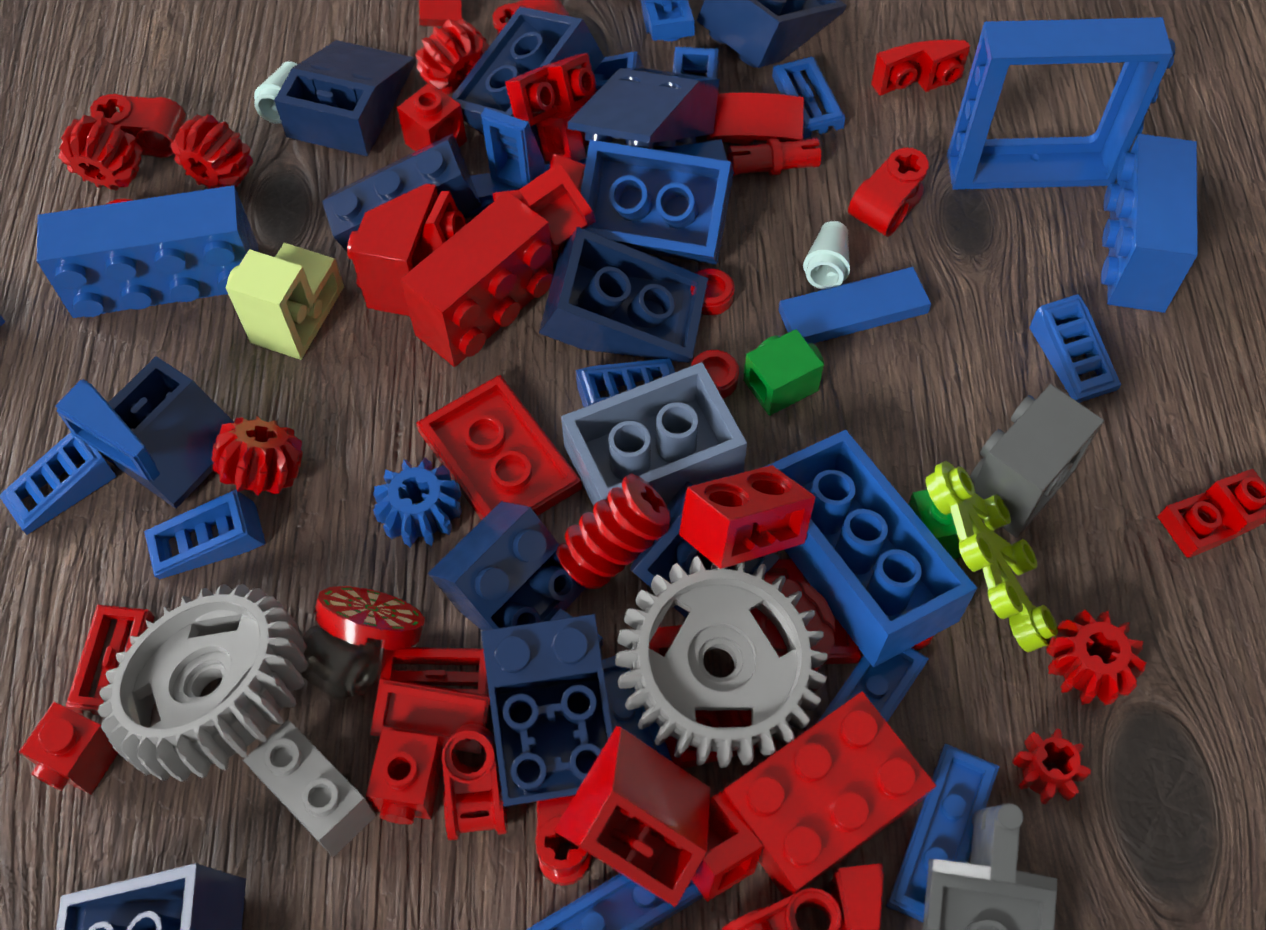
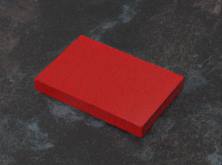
(498, 451)

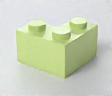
(284, 297)

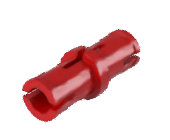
(774, 156)

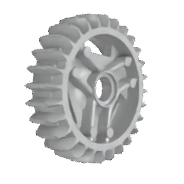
(721, 619)
(219, 635)

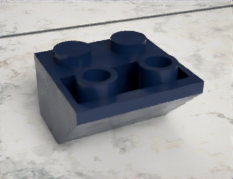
(174, 424)
(506, 571)

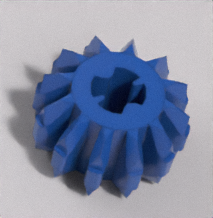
(415, 484)

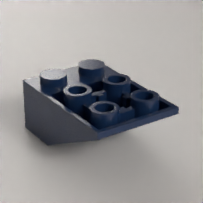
(342, 96)
(649, 108)
(546, 706)

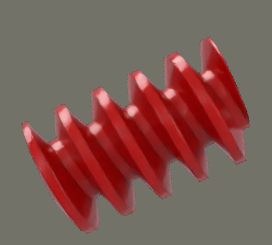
(614, 533)

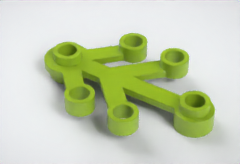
(984, 549)

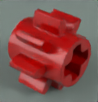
(1060, 779)

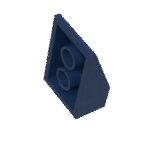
(767, 29)
(622, 301)
(167, 900)

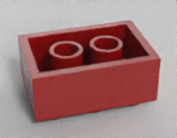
(480, 279)
(828, 793)

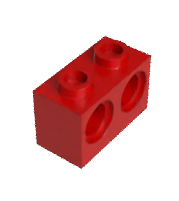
(746, 516)

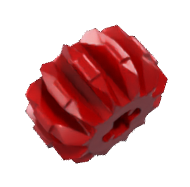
(450, 54)
(100, 152)
(211, 152)
(257, 455)
(1095, 657)

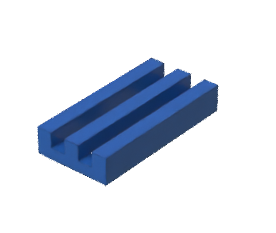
(817, 121)

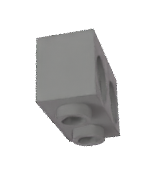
(310, 787)

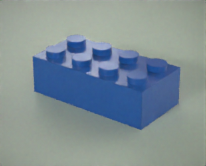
(144, 250)
(872, 552)

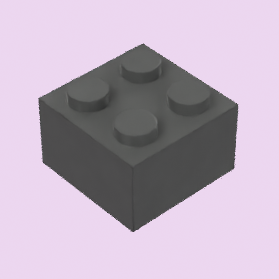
(1035, 454)

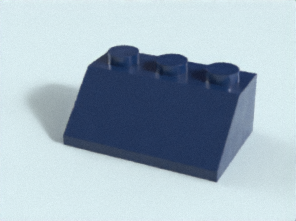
(524, 44)
(434, 164)

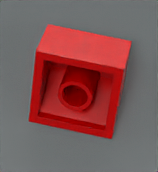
(390, 247)

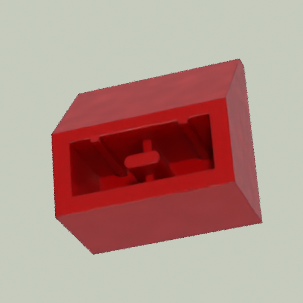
(641, 816)

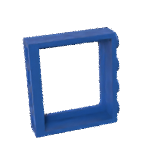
(1057, 160)

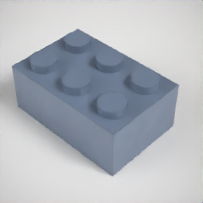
(659, 431)

